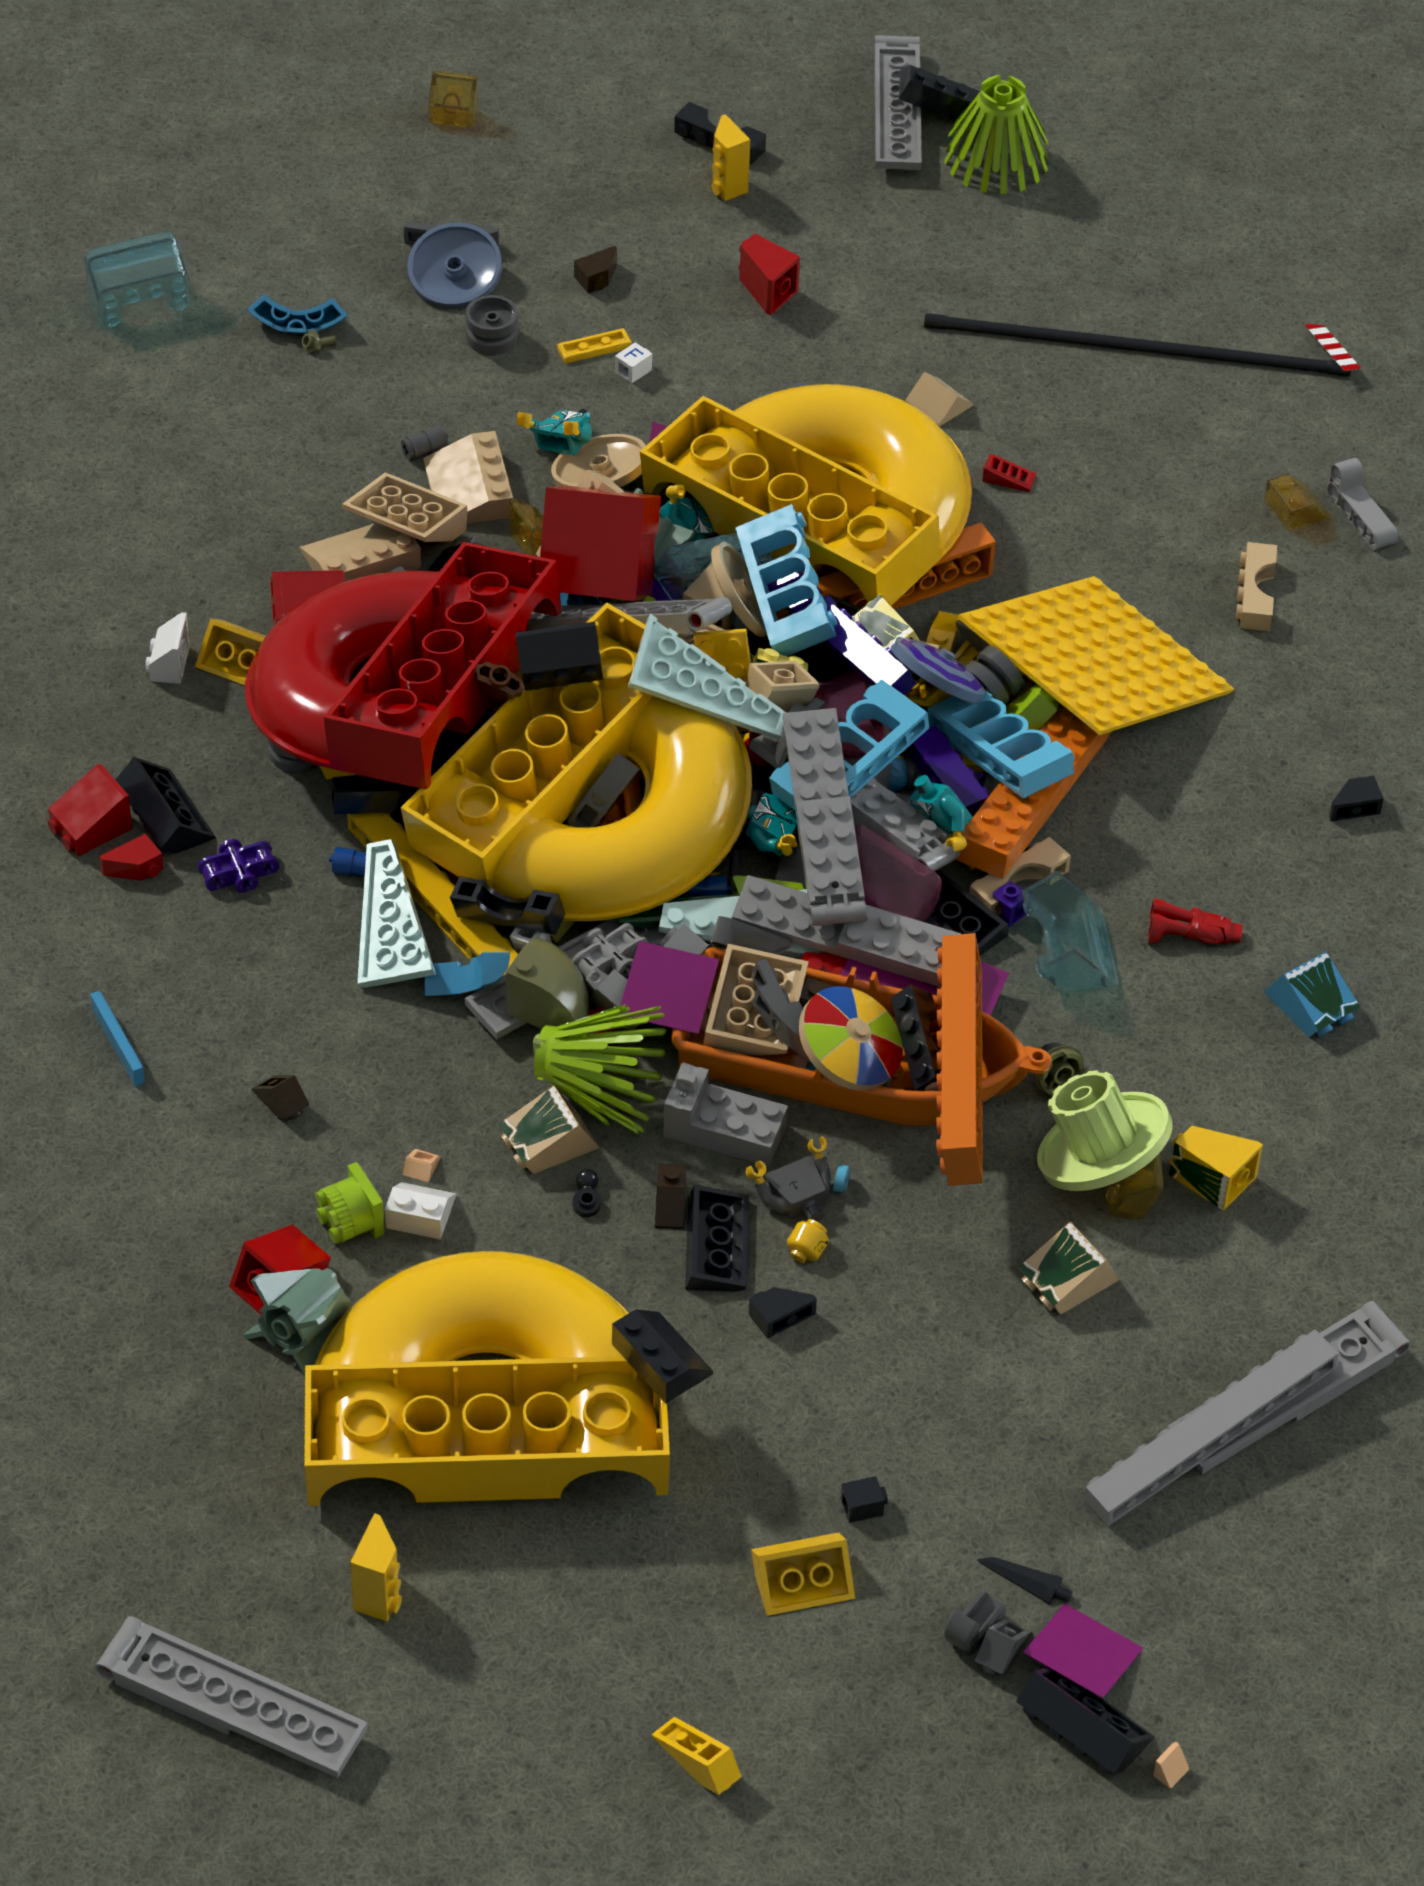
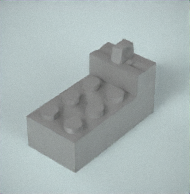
(610, 988)
(722, 1117)

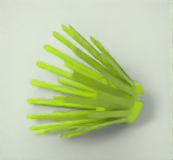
(1002, 108)
(575, 1056)

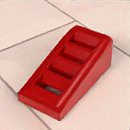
(994, 474)

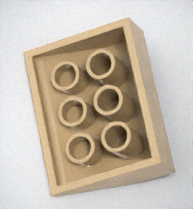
(473, 475)
(410, 509)
(364, 552)
(733, 1017)

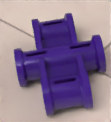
(238, 865)

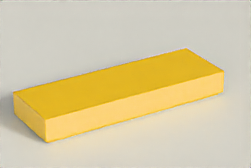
(594, 345)

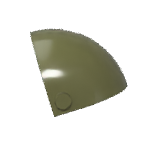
(545, 986)

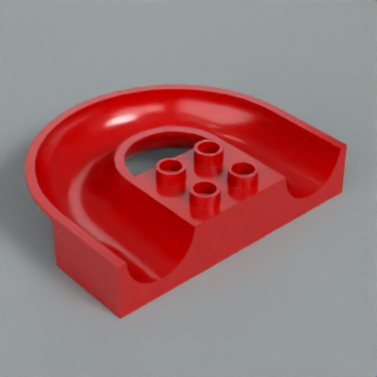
(421, 677)

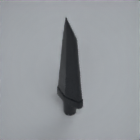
(1034, 1581)

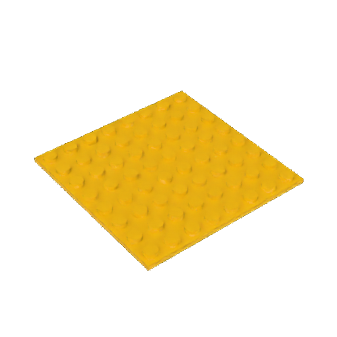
(1096, 654)

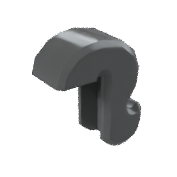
(969, 1628)

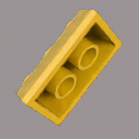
(730, 160)
(228, 650)
(376, 1573)
(803, 1573)

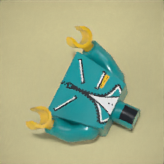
(561, 432)
(687, 513)
(942, 807)
(772, 825)

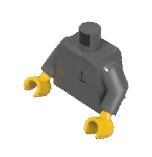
(797, 1187)

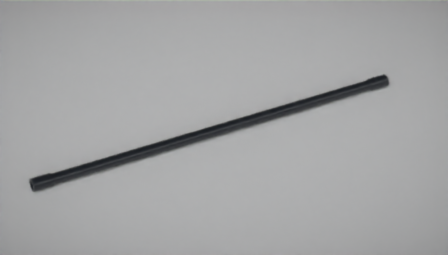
(944, 322)

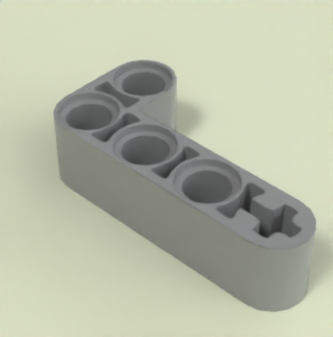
(1361, 509)

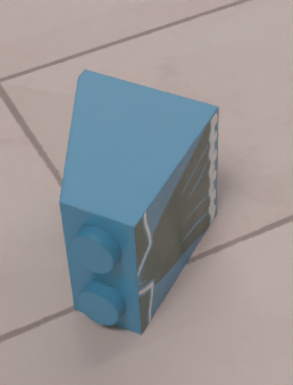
(1314, 996)

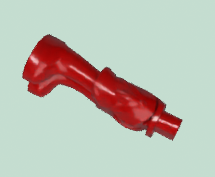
(1203, 925)

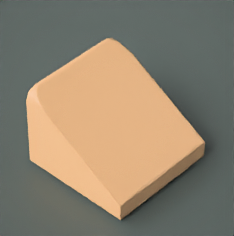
(420, 1165)
(1171, 1765)

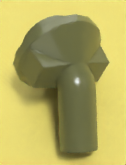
(313, 343)

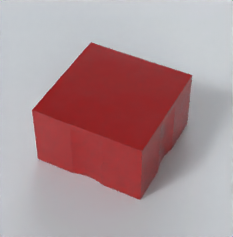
(601, 541)

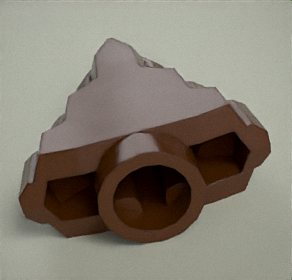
(498, 683)

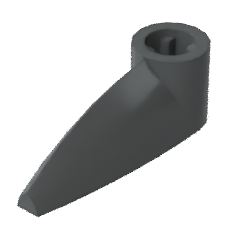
(737, 933)

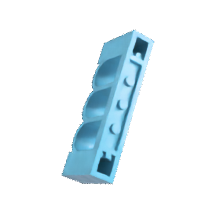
(804, 627)
(884, 705)
(1043, 760)

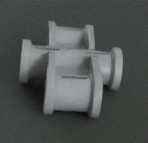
(608, 952)

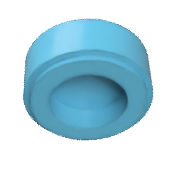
(841, 1178)

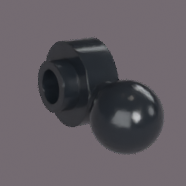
(587, 1181)

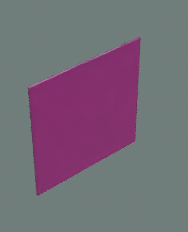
(671, 980)
(1083, 1650)

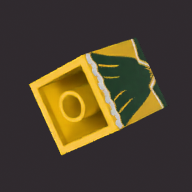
(1215, 1164)

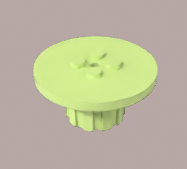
(1100, 1133)

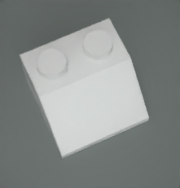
(169, 651)
(418, 1210)

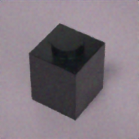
(863, 1499)

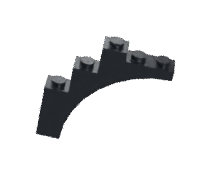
(369, 795)

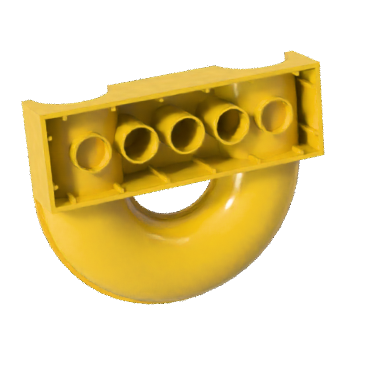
(793, 451)
(513, 784)
(480, 1430)

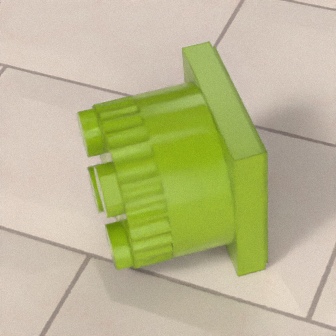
(351, 1207)

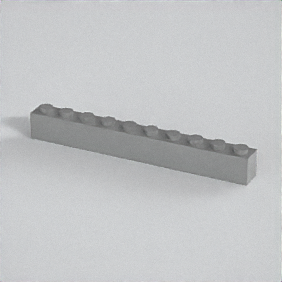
(1210, 1427)

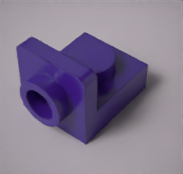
(1012, 901)

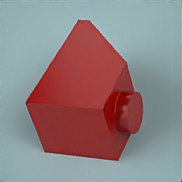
(133, 860)

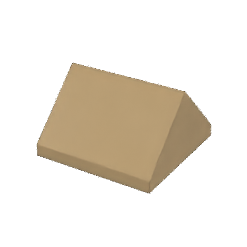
(937, 399)

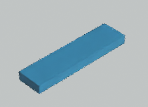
(117, 1038)

